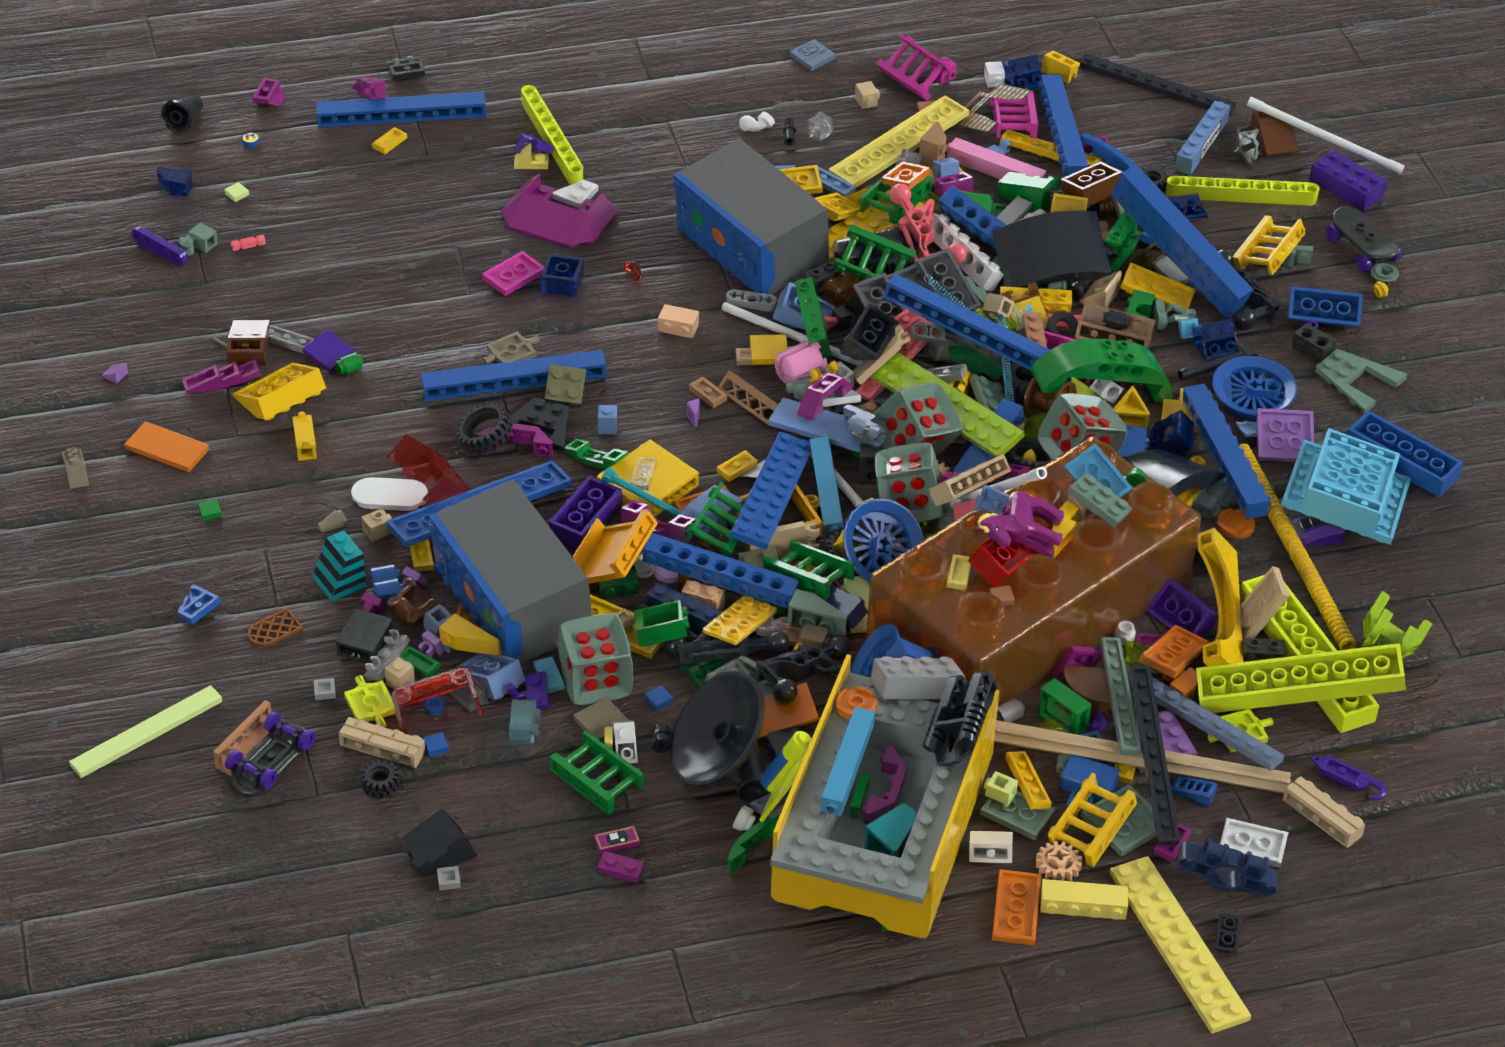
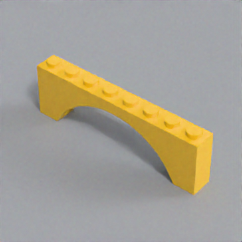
(1223, 570)

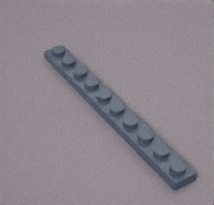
(1215, 725)

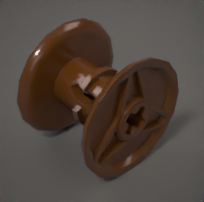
(1036, 401)

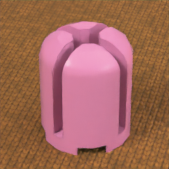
(799, 361)

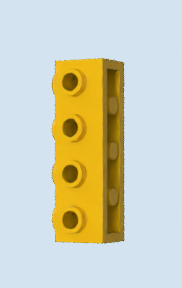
(1052, 299)

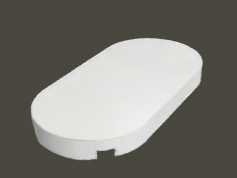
(389, 493)

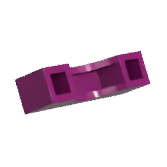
(674, 529)

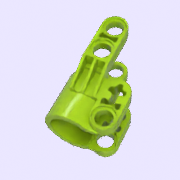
(1380, 631)

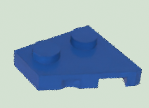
(197, 604)

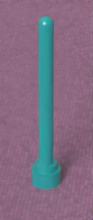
(611, 477)

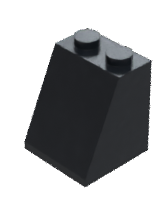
(438, 844)

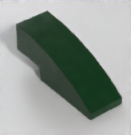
(977, 361)

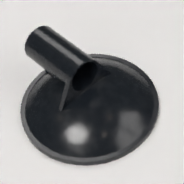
(720, 735)

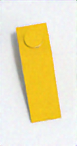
(467, 637)

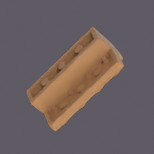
(1092, 326)

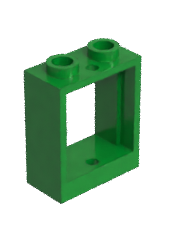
(661, 623)
(1079, 707)

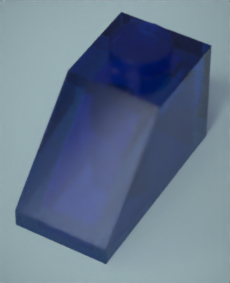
(175, 181)

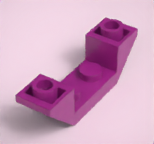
(812, 401)
(527, 435)
(892, 765)

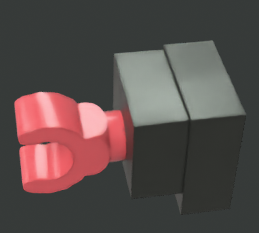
(840, 317)

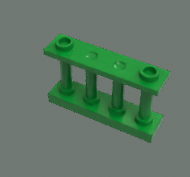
(895, 211)
(1123, 239)
(872, 241)
(812, 316)
(725, 548)
(812, 556)
(592, 788)

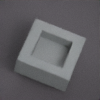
(324, 689)
(448, 878)

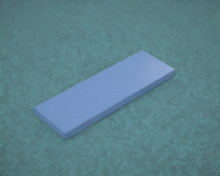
(826, 424)

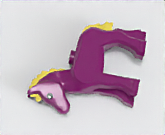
(1018, 523)

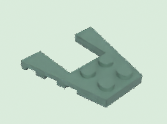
(1343, 368)

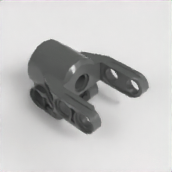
(937, 345)

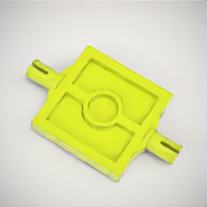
(370, 701)
(1248, 723)

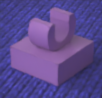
(417, 577)
(431, 643)

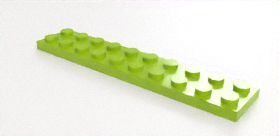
(978, 423)

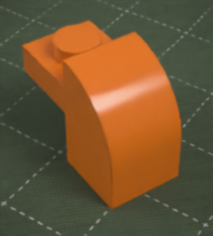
(1184, 683)

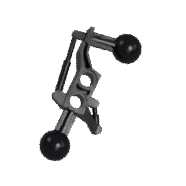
(1266, 306)
(713, 648)
(800, 665)

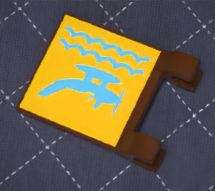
(1028, 304)

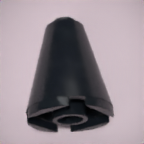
(181, 112)

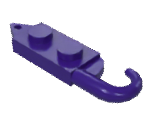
(1348, 775)

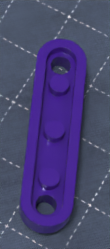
(159, 246)

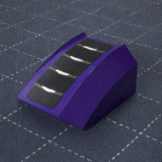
(1317, 532)

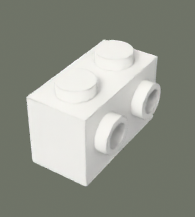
(991, 847)

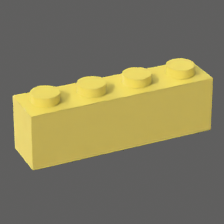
(1084, 899)

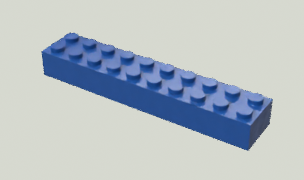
(1181, 241)

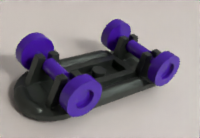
(1364, 235)
(270, 757)

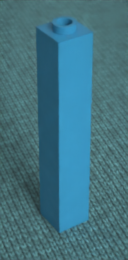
(826, 484)
(847, 761)

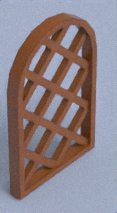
(292, 618)

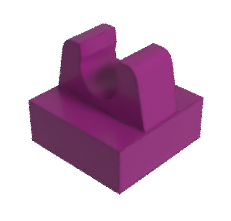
(372, 604)

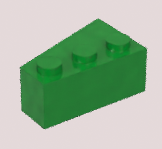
(1033, 189)

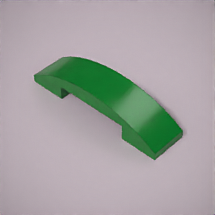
(595, 458)
(748, 841)

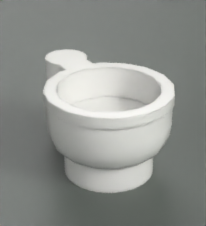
(643, 569)
(1125, 631)
(744, 819)

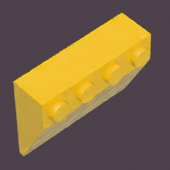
(281, 390)

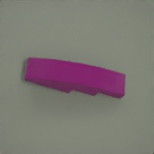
(215, 378)

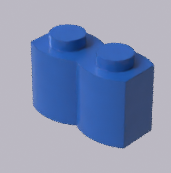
(386, 582)

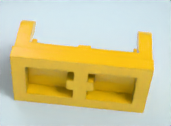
(1058, 64)

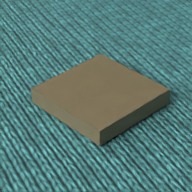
(599, 716)

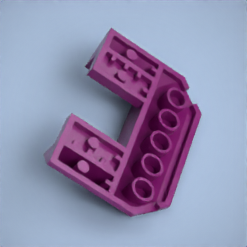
(536, 215)

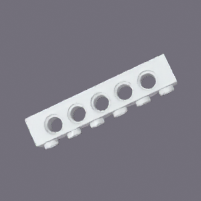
(976, 263)

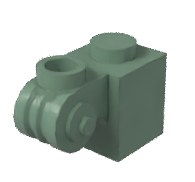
(199, 237)

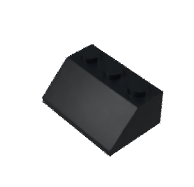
(869, 334)

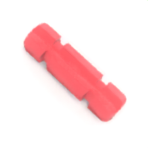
(248, 242)

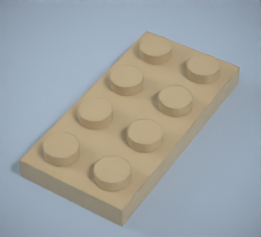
(1262, 603)

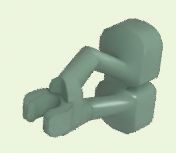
(1160, 314)

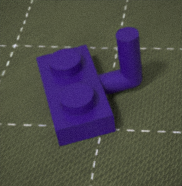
(537, 143)
(535, 690)

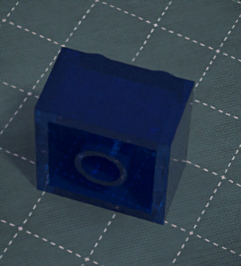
(562, 275)

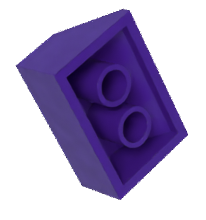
(1182, 608)

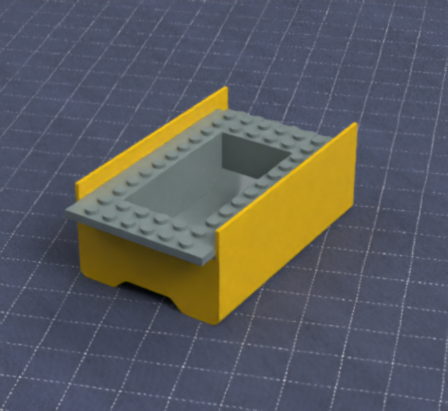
(823, 856)

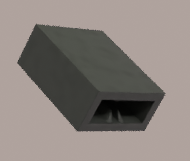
(363, 636)

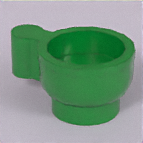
(1135, 477)

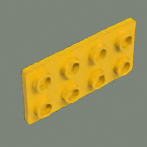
(739, 620)

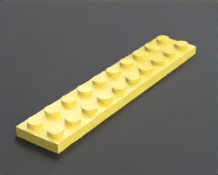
(907, 135)
(1181, 945)

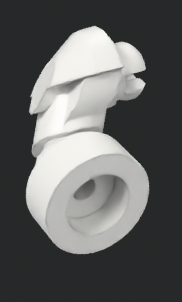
(764, 121)

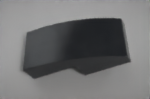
(1228, 933)

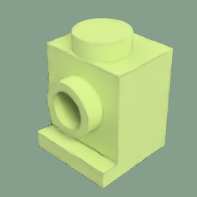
(1001, 788)

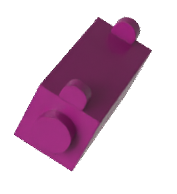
(370, 87)

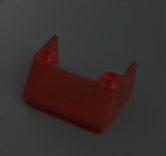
(428, 468)
(433, 686)

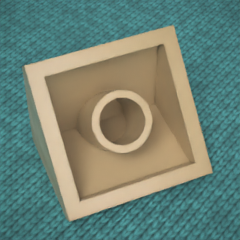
(1103, 290)

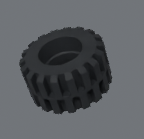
(1020, 379)

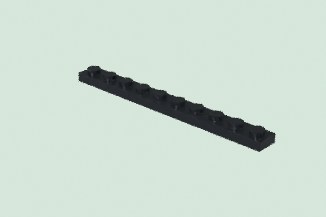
(1152, 82)
(1154, 755)

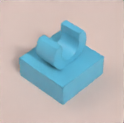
(1185, 327)

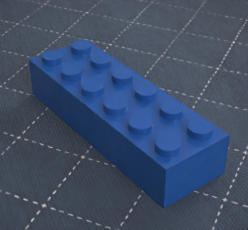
(1419, 460)

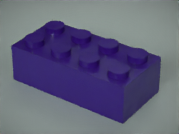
(1348, 180)
(590, 501)

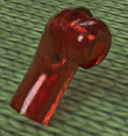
(635, 268)

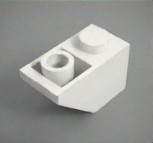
(625, 740)

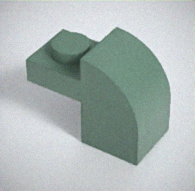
(1299, 254)

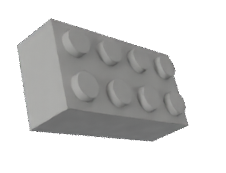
(912, 677)

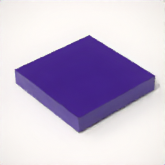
(327, 350)

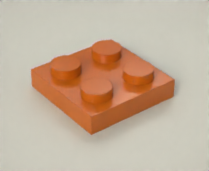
(906, 174)

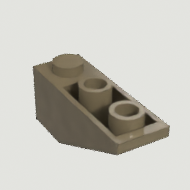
(75, 468)

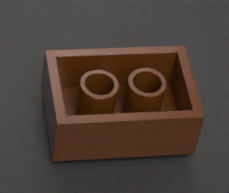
(1091, 182)

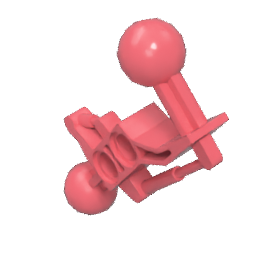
(900, 195)

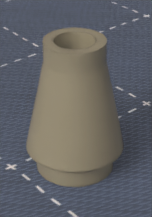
(332, 521)

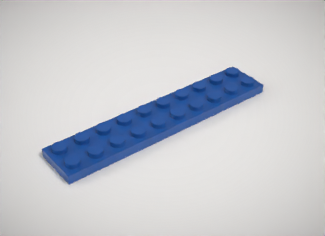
(533, 482)
(772, 491)

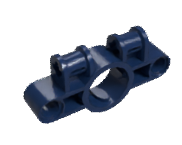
(1250, 874)

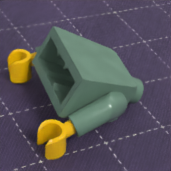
(801, 384)

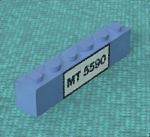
(1202, 138)

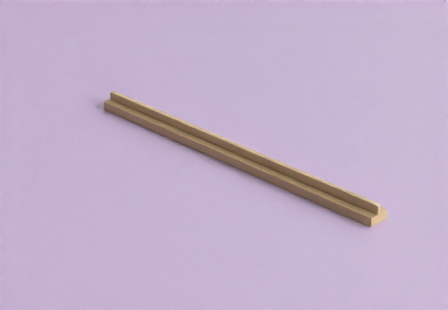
(1109, 752)

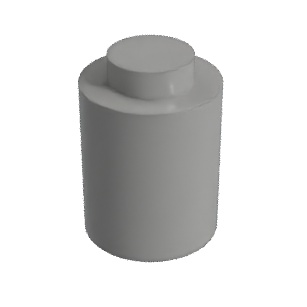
(1010, 711)

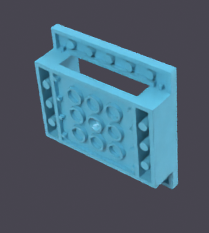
(1350, 485)

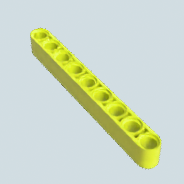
(552, 134)
(1244, 190)

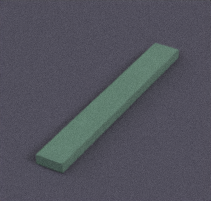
(1120, 696)

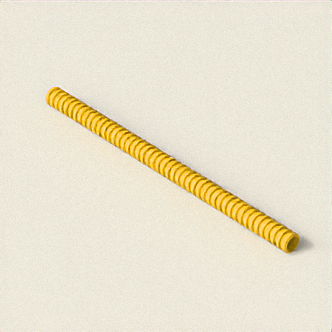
(1302, 561)

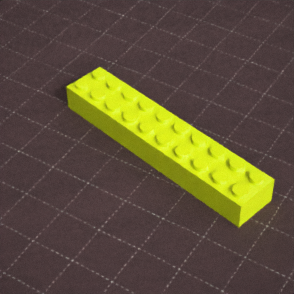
(1305, 637)
(1301, 678)

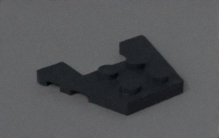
(547, 416)

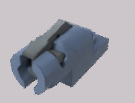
(863, 425)

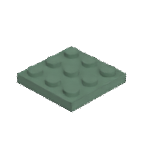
(1136, 829)

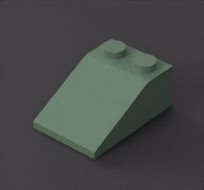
(813, 610)

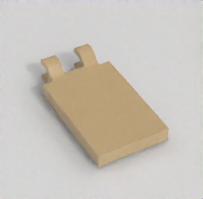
(894, 344)
(795, 531)

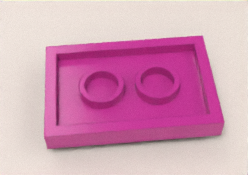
(513, 273)

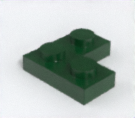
(698, 671)

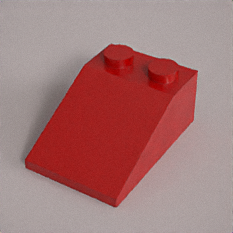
(999, 562)

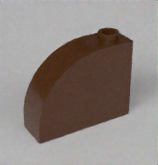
(1090, 685)

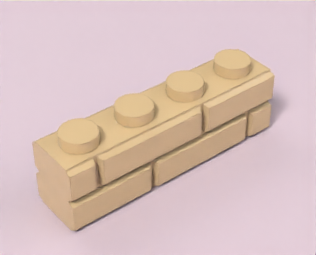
(382, 742)
(1324, 812)

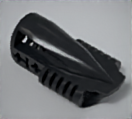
(894, 235)
(959, 717)

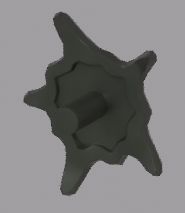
(1247, 146)

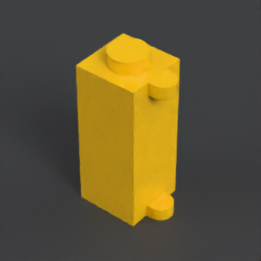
(304, 437)

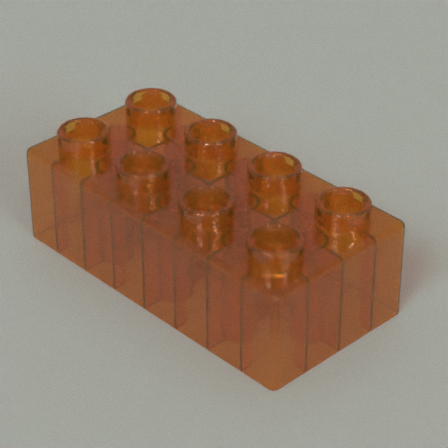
(1059, 601)

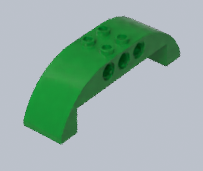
(1102, 361)

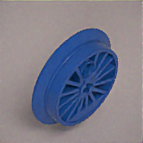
(1270, 393)
(876, 537)
(874, 647)

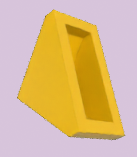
(1132, 409)

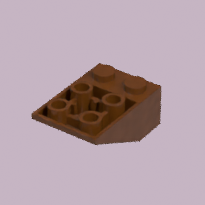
(1274, 134)
(248, 341)

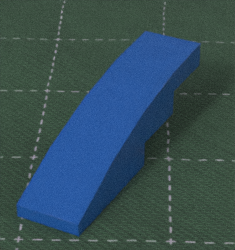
(1101, 148)

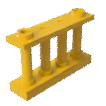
(1262, 235)
(1102, 835)

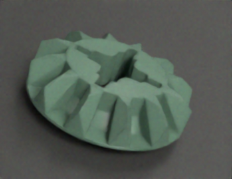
(1389, 275)

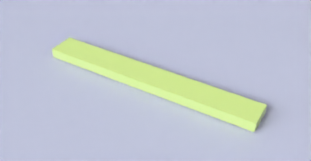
(145, 731)

